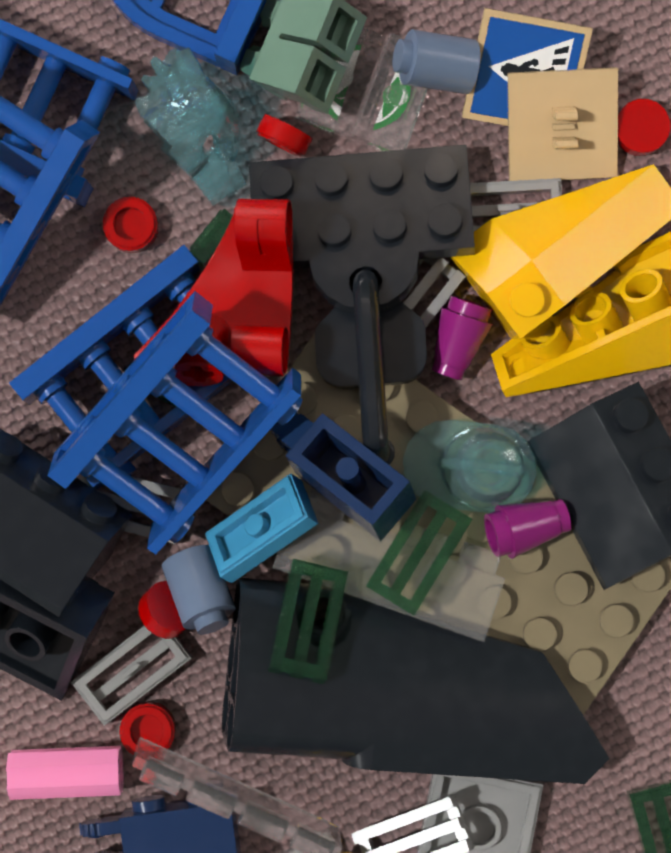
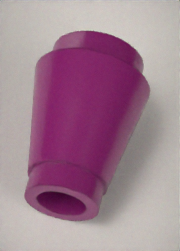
(459, 336)
(523, 526)

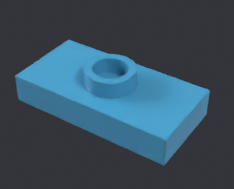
(261, 528)

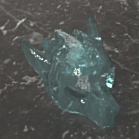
(183, 112)

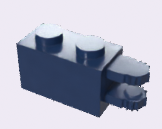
(346, 472)
(167, 828)

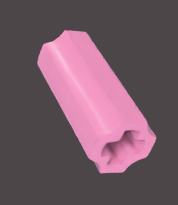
(65, 772)

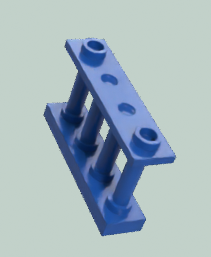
(107, 77)
(41, 194)
(89, 348)
(154, 374)

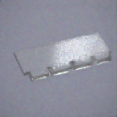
(458, 600)
(226, 795)

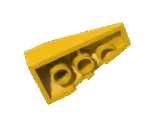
(555, 249)
(603, 334)

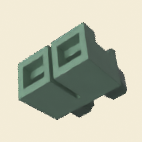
(302, 49)

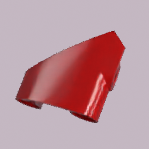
(249, 290)

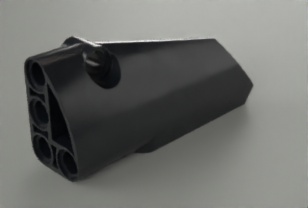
(401, 697)

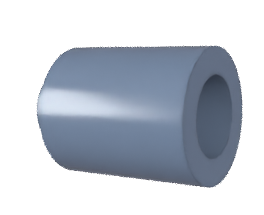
(437, 61)
(198, 590)

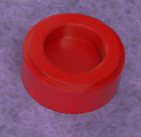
(642, 127)
(283, 135)
(130, 224)
(159, 612)
(150, 722)

